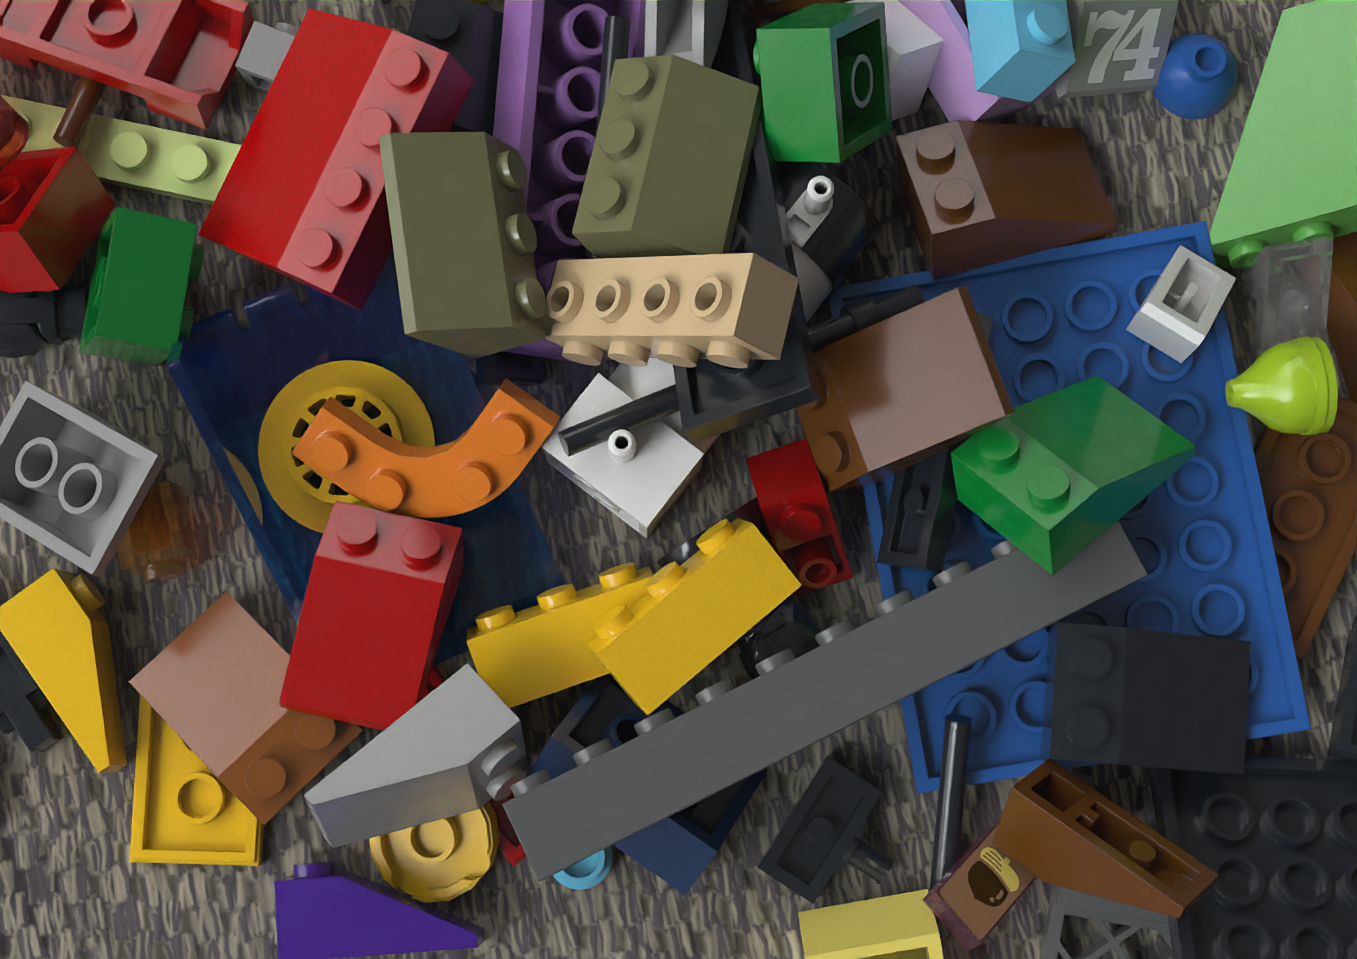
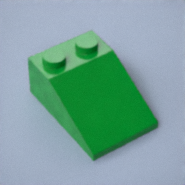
(1066, 468)

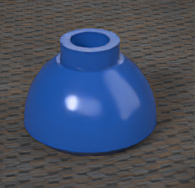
(1197, 76)

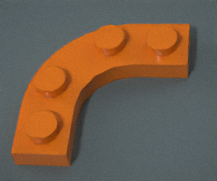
(428, 479)

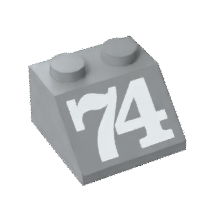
(1116, 46)

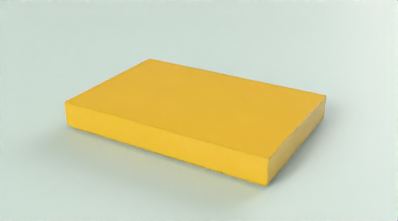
(182, 807)

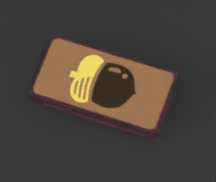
(978, 890)

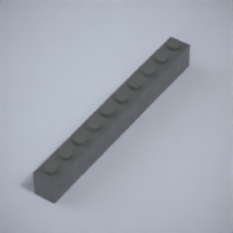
(805, 698)

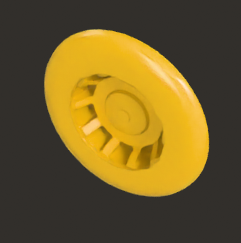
(297, 405)

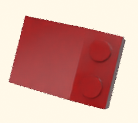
(47, 217)
(372, 615)

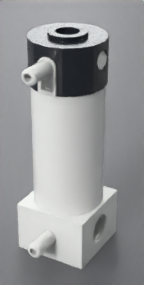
(650, 467)

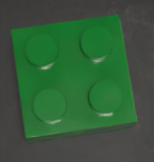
(824, 81)
(140, 287)

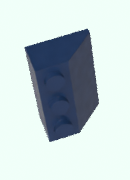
(678, 845)

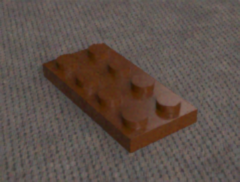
(1311, 514)

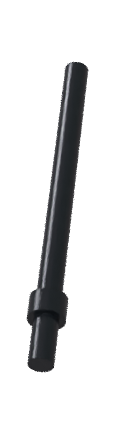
(665, 401)

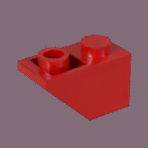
(799, 515)

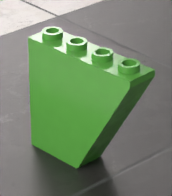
(1299, 140)

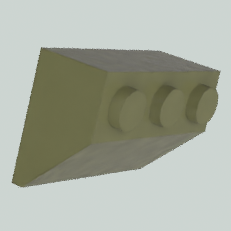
(667, 160)
(462, 241)

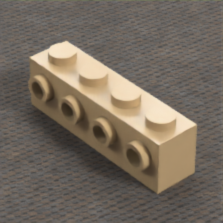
(670, 309)

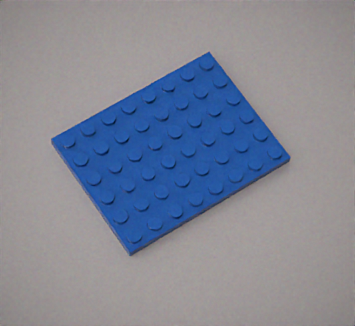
(1196, 534)

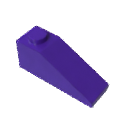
(351, 916)

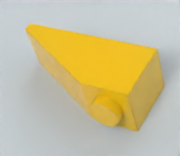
(69, 655)

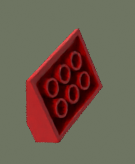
(311, 171)

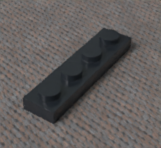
(922, 509)

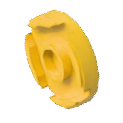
(440, 856)

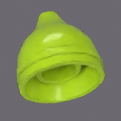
(1289, 387)

